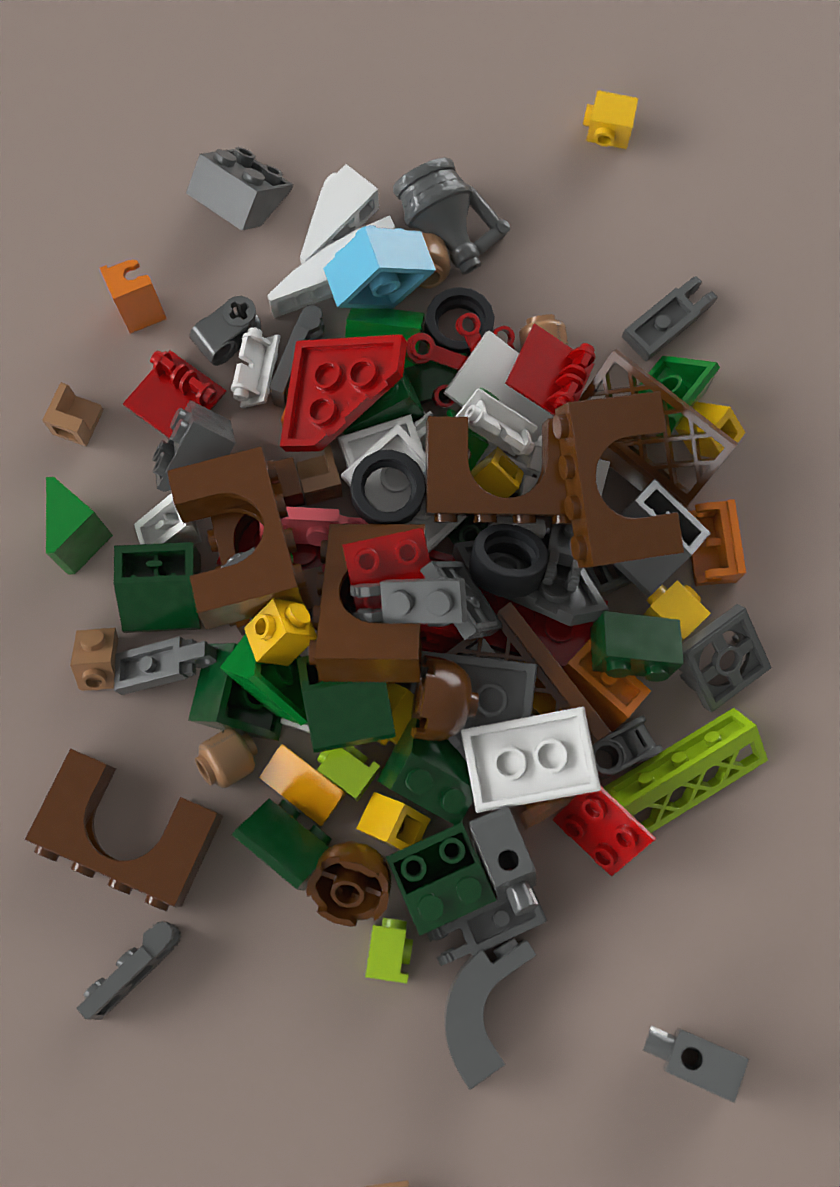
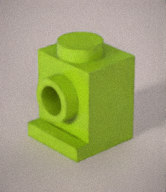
(348, 770)
(389, 951)

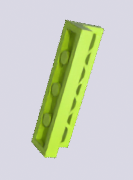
(686, 765)

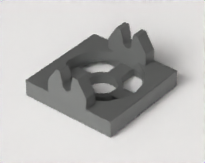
(481, 617)
(747, 642)

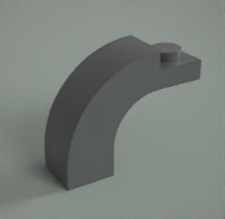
(464, 1009)

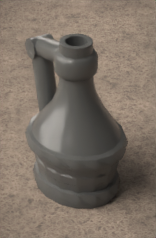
(438, 204)

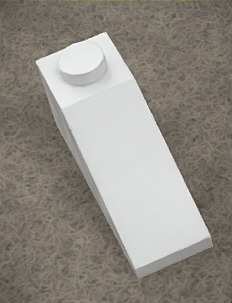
(342, 207)

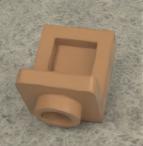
(94, 658)

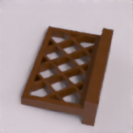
(634, 463)
(548, 670)

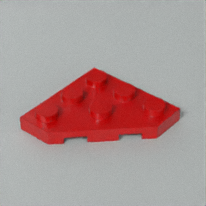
(335, 385)

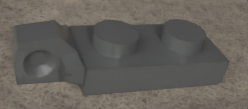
(160, 663)

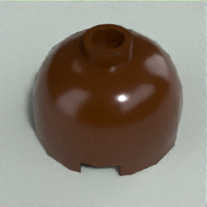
(442, 700)
(350, 883)

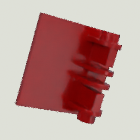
(550, 370)
(171, 387)
(385, 558)
(603, 829)

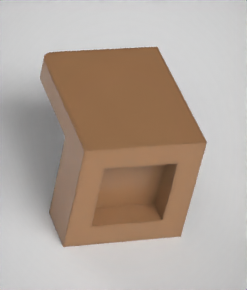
(72, 416)
(320, 478)

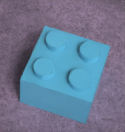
(379, 268)

